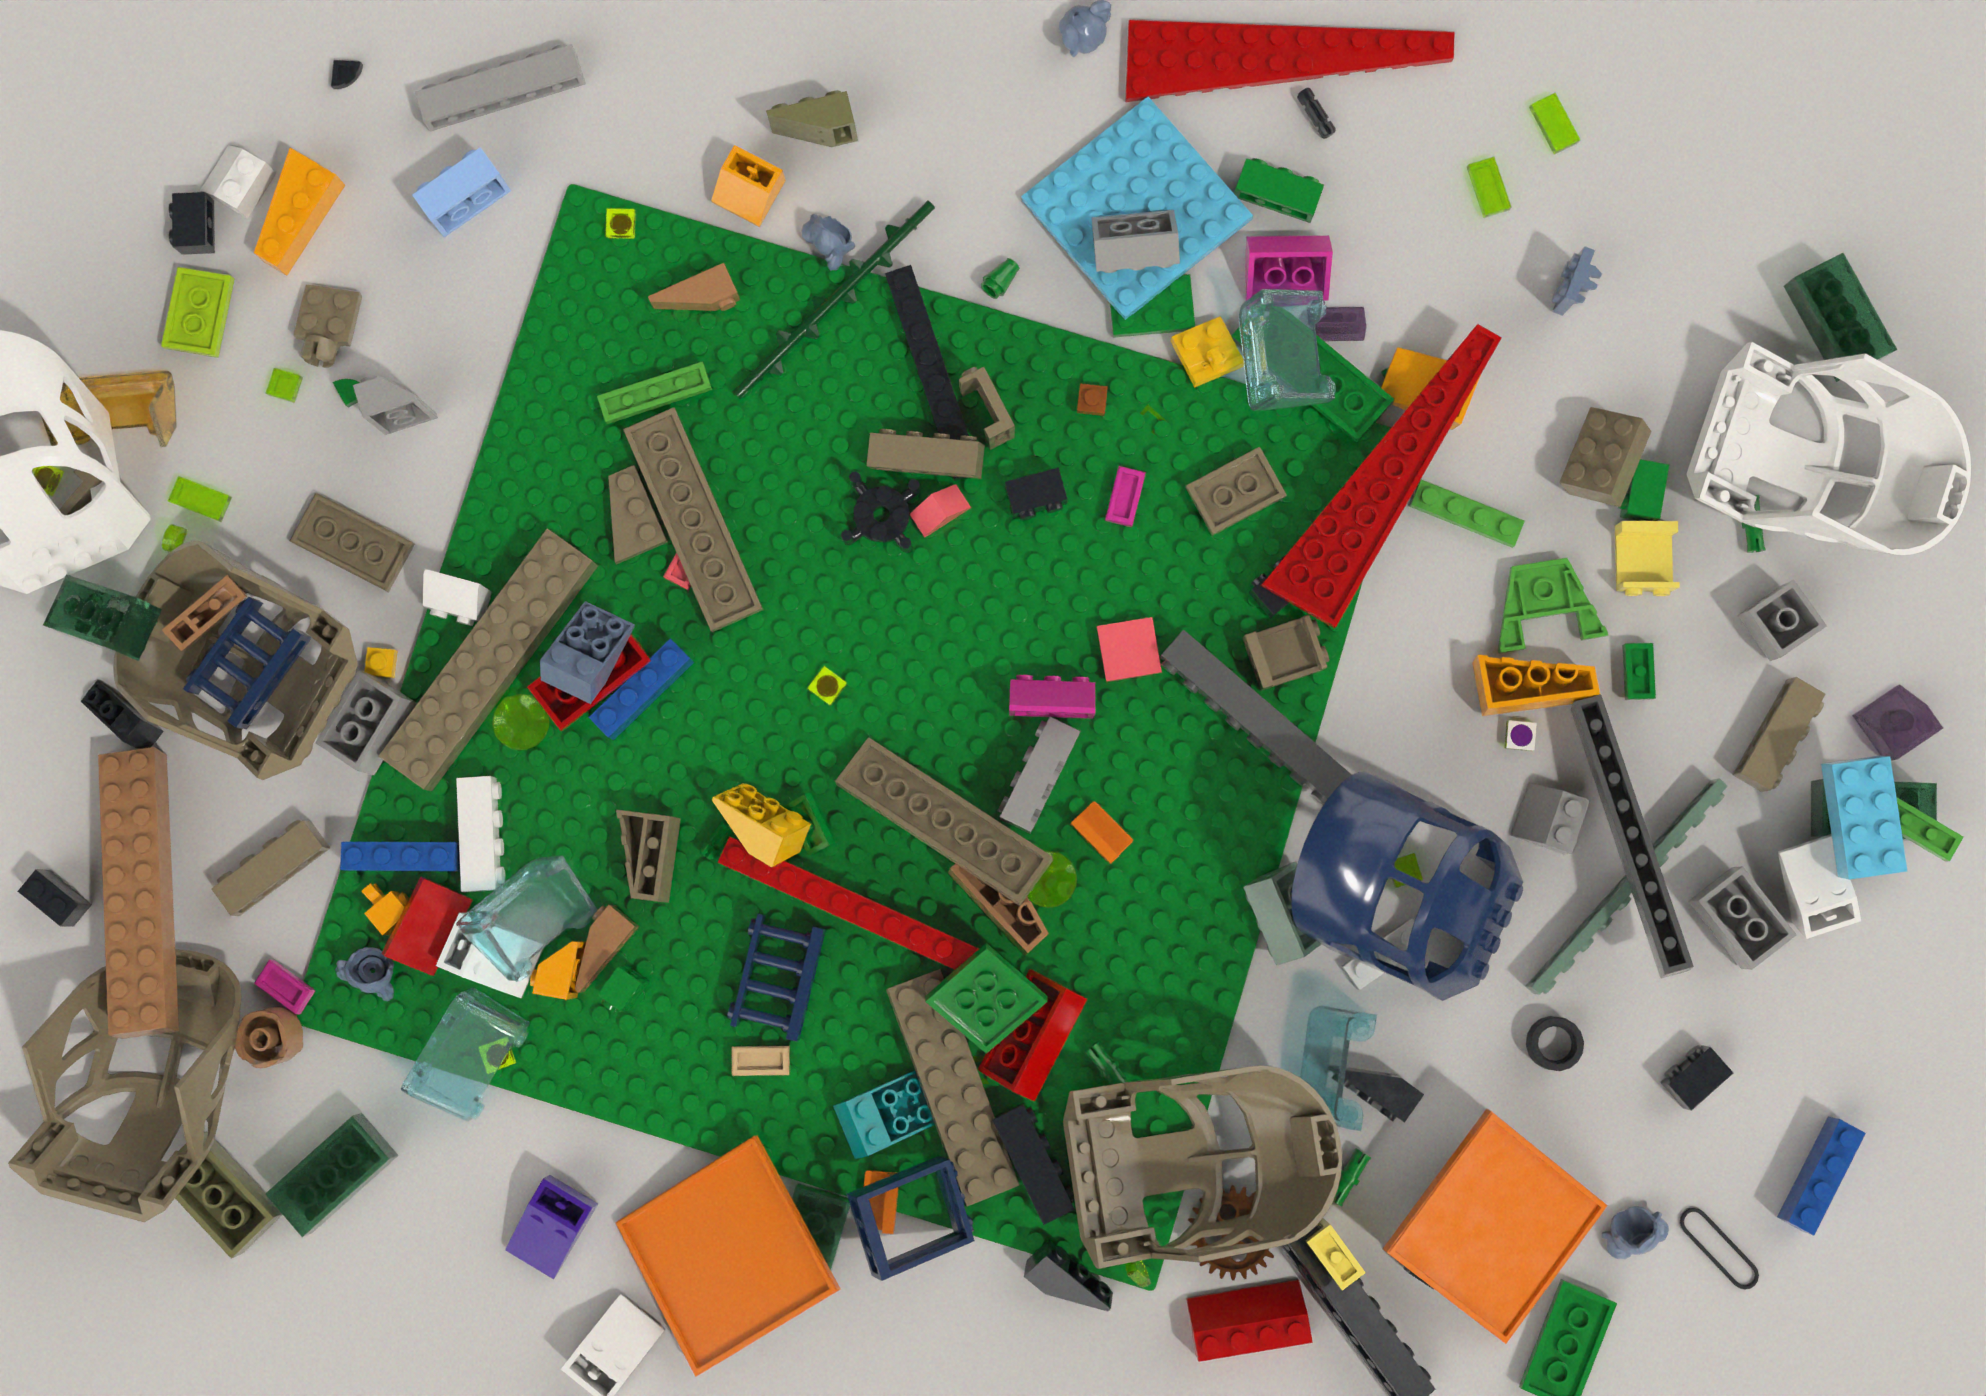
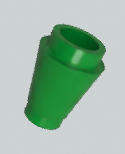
(1000, 278)

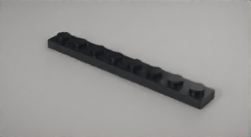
(926, 353)

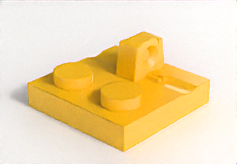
(1207, 351)

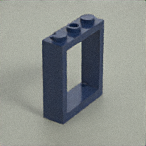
(869, 1234)

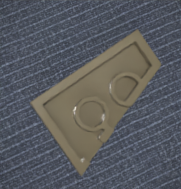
(633, 516)

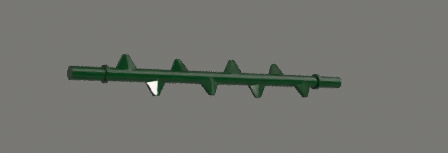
(824, 305)

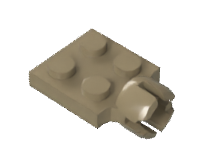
(326, 322)

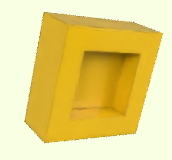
(381, 662)

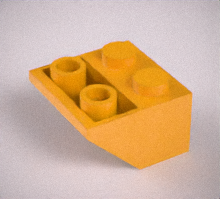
(747, 185)

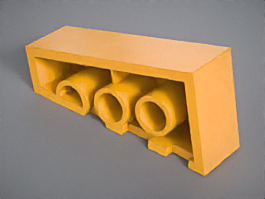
(296, 210)
(1521, 685)

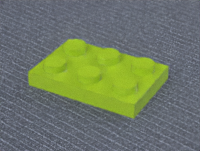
(197, 312)

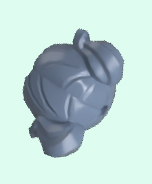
(1085, 27)
(829, 238)
(358, 972)
(1635, 1232)

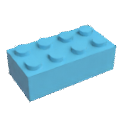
(1864, 817)

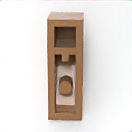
(704, 292)
(204, 613)
(603, 942)

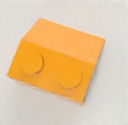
(559, 972)

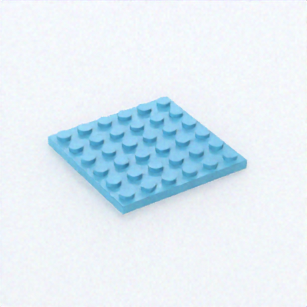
(1137, 169)

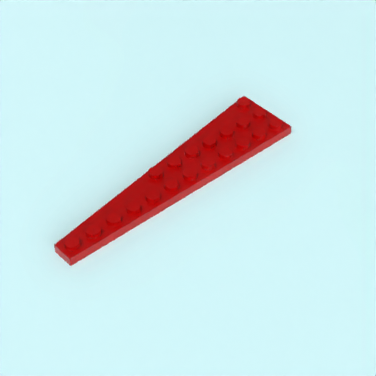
(1211, 56)
(1348, 534)

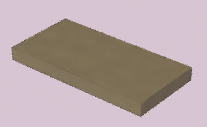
(352, 542)

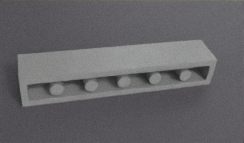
(500, 87)

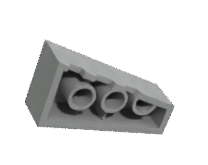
(1039, 775)

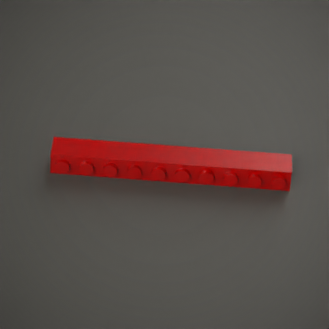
(849, 906)

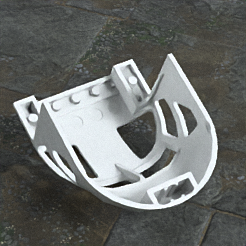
(1920, 465)
(42, 539)

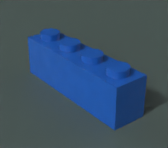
(641, 690)
(400, 856)
(1821, 1175)

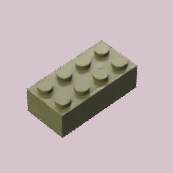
(227, 1202)

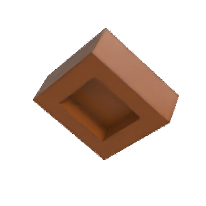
(1092, 399)

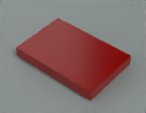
(425, 926)

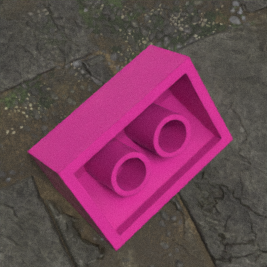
(1288, 263)
(1052, 697)

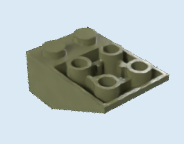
(816, 120)

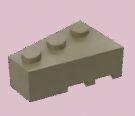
(649, 853)

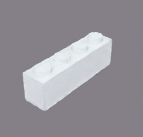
(479, 833)

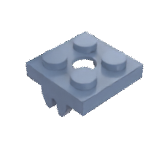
(1576, 279)

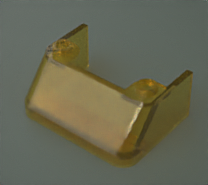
(131, 401)

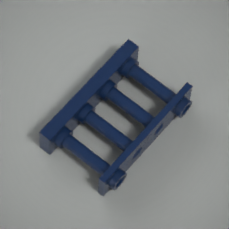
(274, 665)
(798, 996)

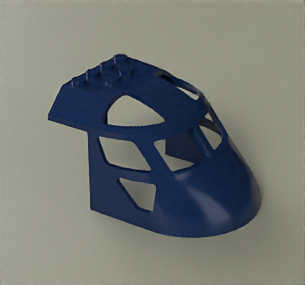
(1353, 856)

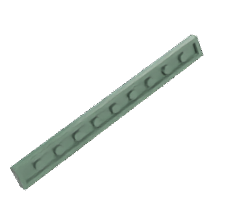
(1619, 895)

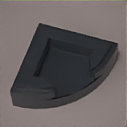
(345, 73)

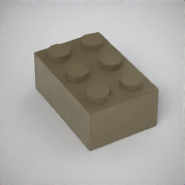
(1605, 456)

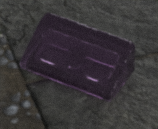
(1342, 324)

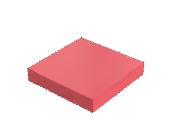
(1129, 649)

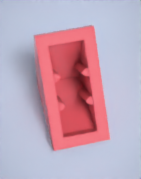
(939, 509)

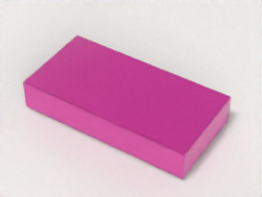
(1125, 496)
(284, 987)

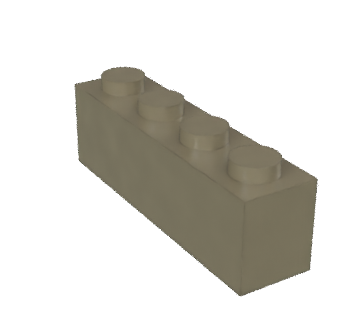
(925, 454)
(1779, 735)
(270, 868)

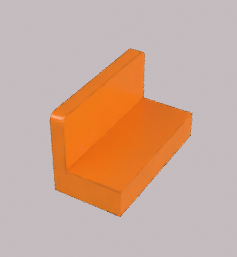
(1101, 832)
(883, 1205)

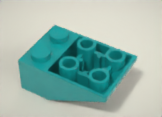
(884, 1115)

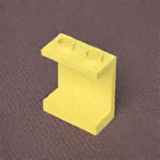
(1645, 557)
(1335, 1255)

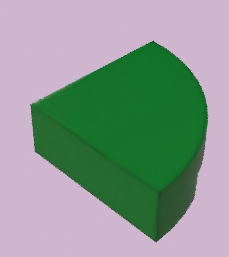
(346, 391)

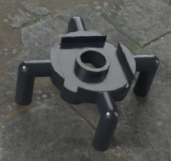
(877, 498)

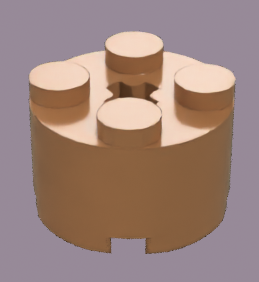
(269, 1037)

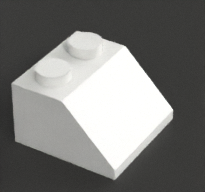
(238, 180)
(454, 597)

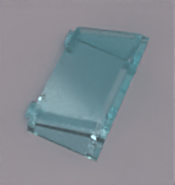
(1283, 349)
(527, 915)
(465, 1054)
(1327, 1054)

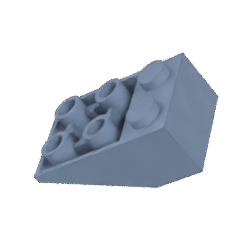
(585, 652)

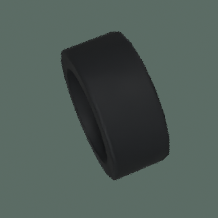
(1574, 1054)

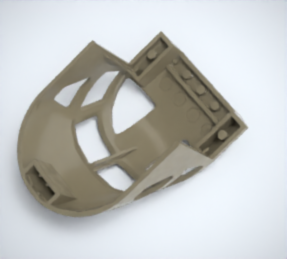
(303, 695)
(128, 1171)
(1112, 1171)

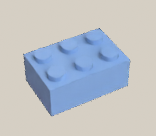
(461, 192)

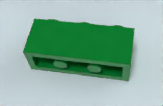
(1279, 189)

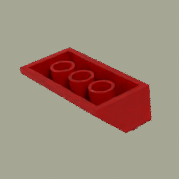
(566, 708)
(1030, 1051)
(1248, 1320)

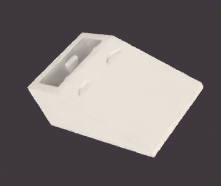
(1814, 892)
(464, 959)
(613, 1348)

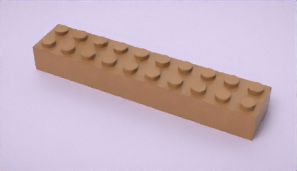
(138, 893)

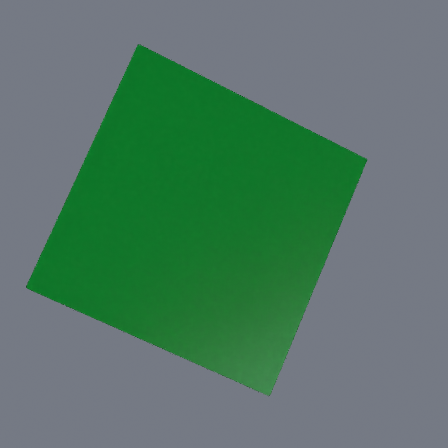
(927, 669)

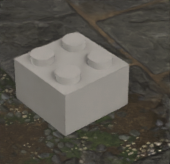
(1782, 620)

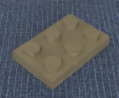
(1236, 491)

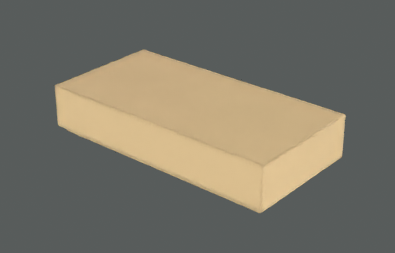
(760, 1060)

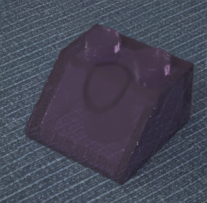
(1897, 722)

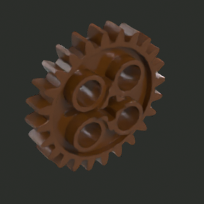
(1243, 1207)

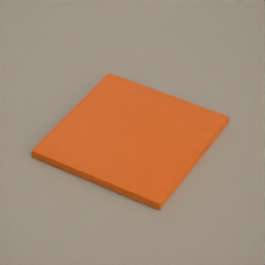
(1495, 1226)
(727, 1255)

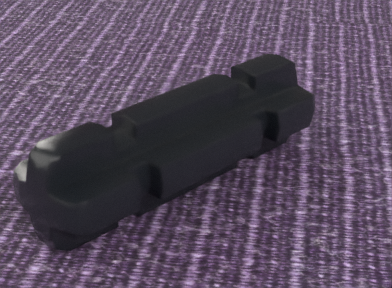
(1316, 113)

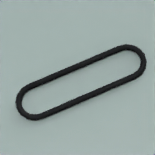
(1727, 1240)

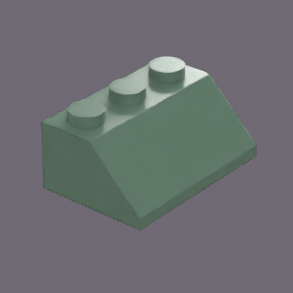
(1272, 905)

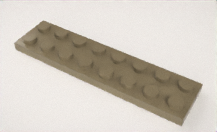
(693, 519)
(944, 821)
(953, 1092)

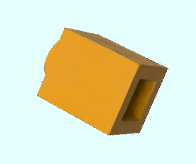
(386, 908)

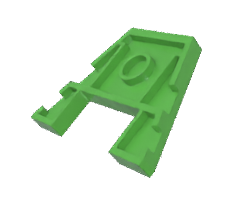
(1545, 591)

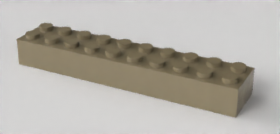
(488, 661)

